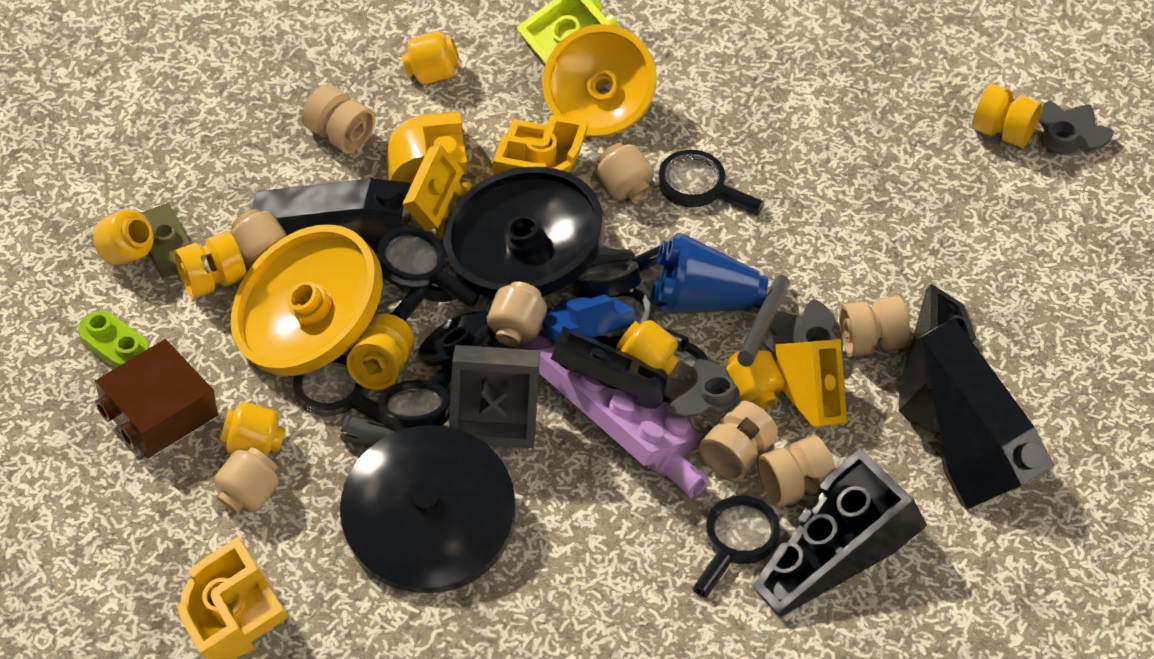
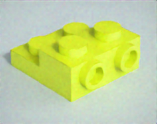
(558, 20)

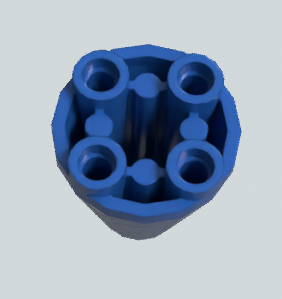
(704, 280)

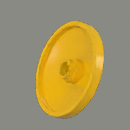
(306, 300)

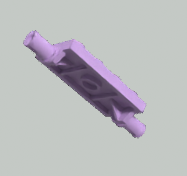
(647, 434)

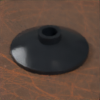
(464, 330)

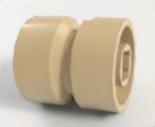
(340, 118)
(872, 326)
(738, 440)
(791, 473)

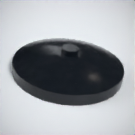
(526, 229)
(428, 509)

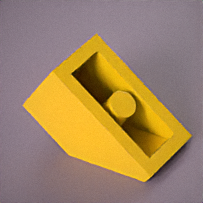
(814, 380)

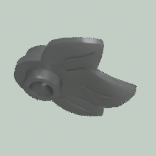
(1072, 129)
(814, 325)
(706, 391)

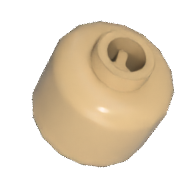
(624, 172)
(256, 233)
(517, 314)
(246, 480)

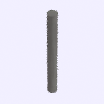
(763, 321)

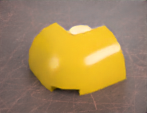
(413, 138)
(541, 145)
(229, 603)

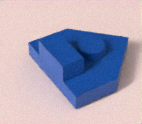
(589, 316)

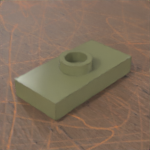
(167, 238)

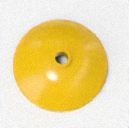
(599, 57)

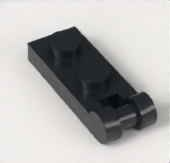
(611, 367)

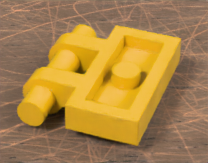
(435, 189)

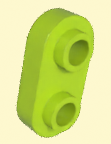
(111, 339)

